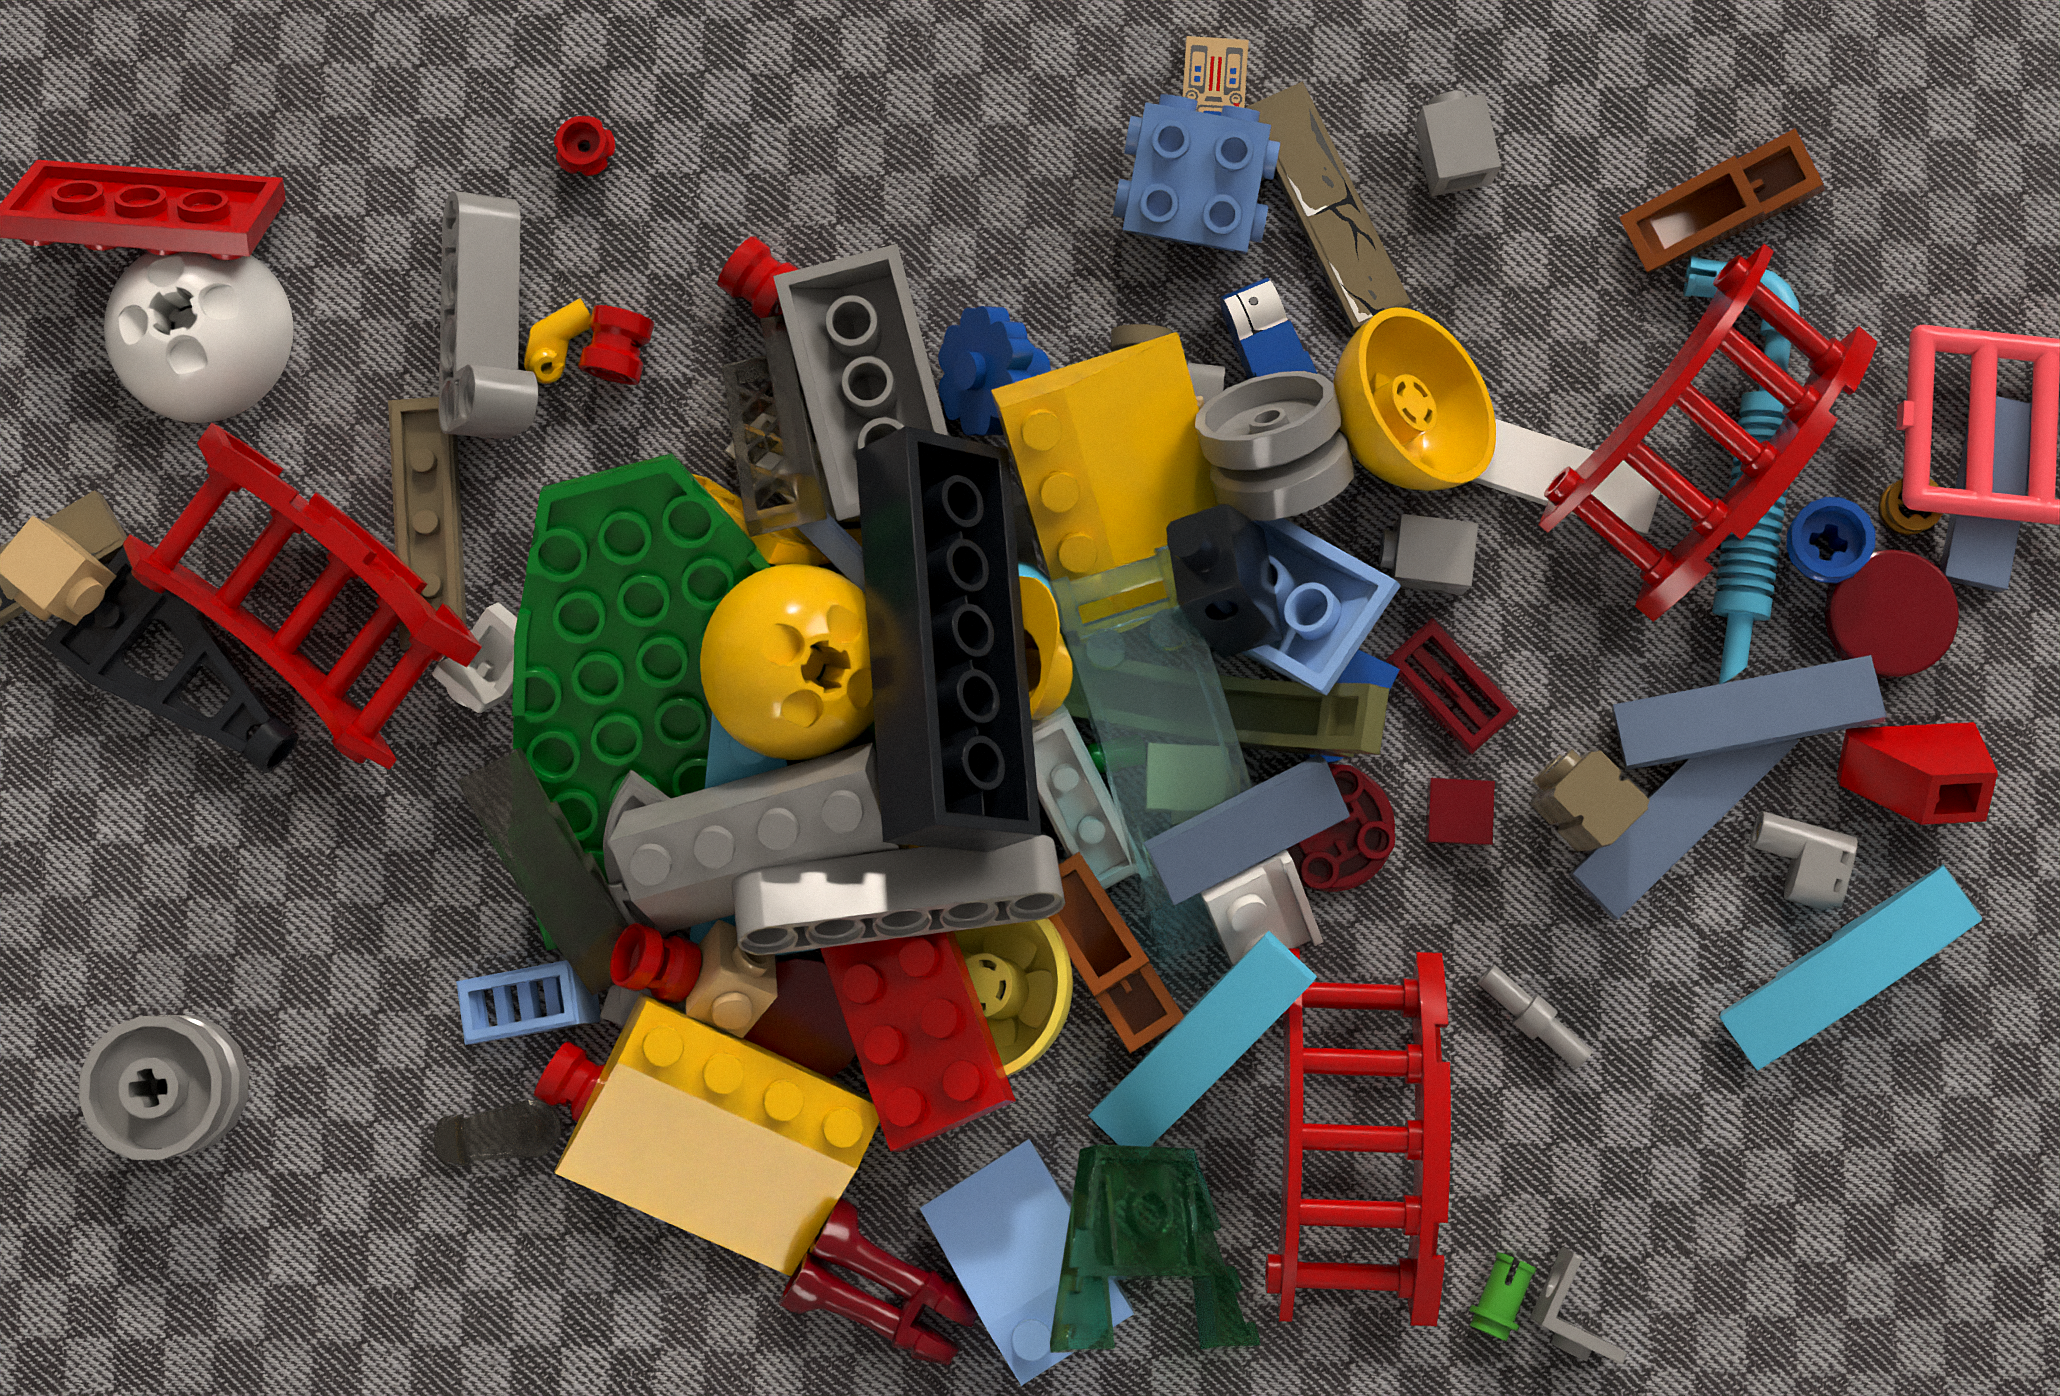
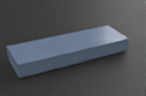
(1981, 548)
(1247, 829)

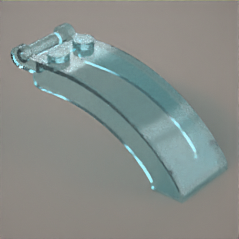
(1155, 726)

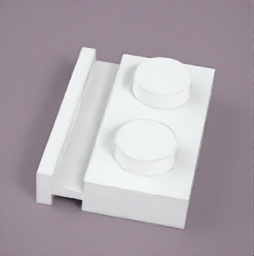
(1258, 902)

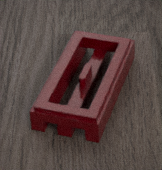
(1487, 727)

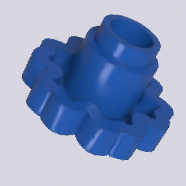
(980, 357)

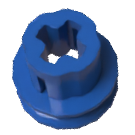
(1848, 532)

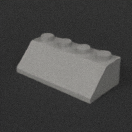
(857, 360)
(690, 848)

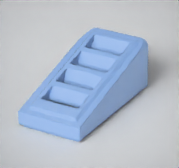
(566, 1001)

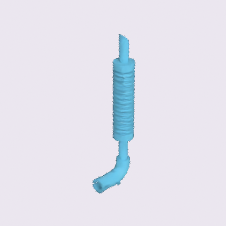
(1751, 560)

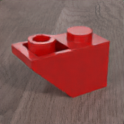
(1921, 770)

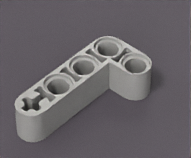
(480, 320)

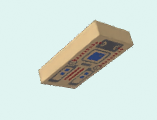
(1215, 72)

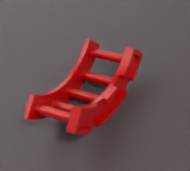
(1766, 465)
(351, 554)
(1422, 1140)

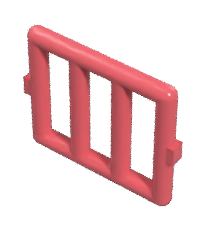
(1916, 420)

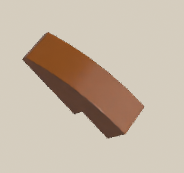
(1723, 202)
(1112, 960)

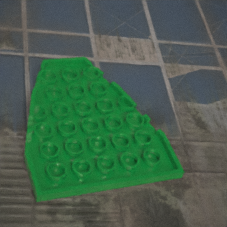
(615, 634)

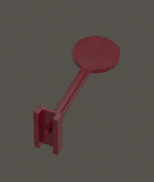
(805, 1019)

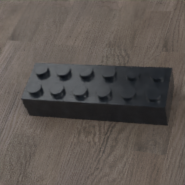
(946, 643)

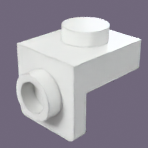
(490, 673)

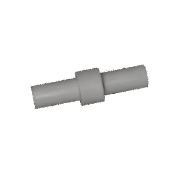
(1535, 1016)

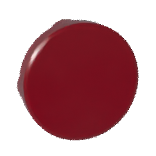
(1894, 611)
(1354, 847)

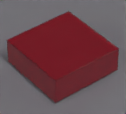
(1460, 811)

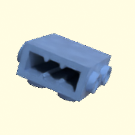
(1197, 175)

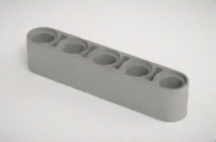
(894, 895)

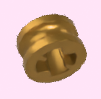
(1894, 519)

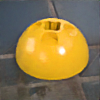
(1414, 403)
(764, 670)

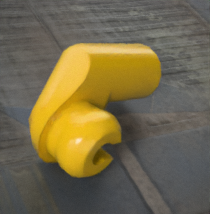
(550, 339)

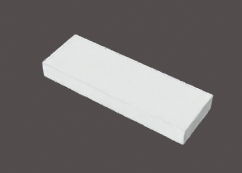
(1529, 461)
(1078, 799)

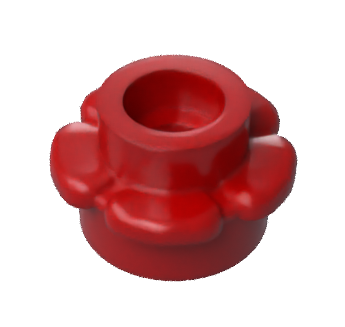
(580, 130)

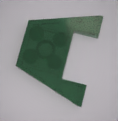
(1143, 1219)

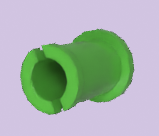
(1499, 1301)

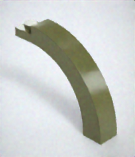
(1293, 716)

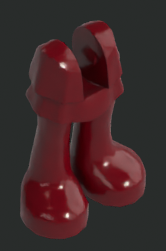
(842, 1244)

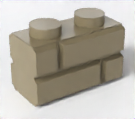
(1587, 799)

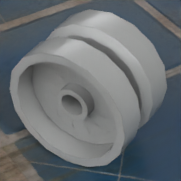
(1275, 445)
(126, 1096)

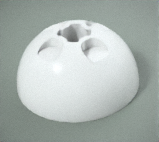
(222, 348)

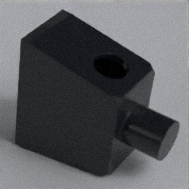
(1224, 559)

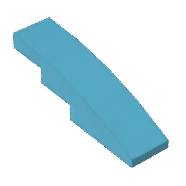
(1850, 967)
(1203, 1044)

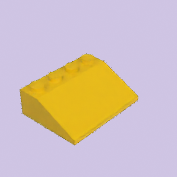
(1107, 461)
(718, 1136)

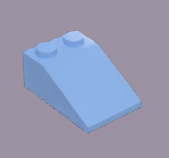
(1323, 605)
(1007, 1248)

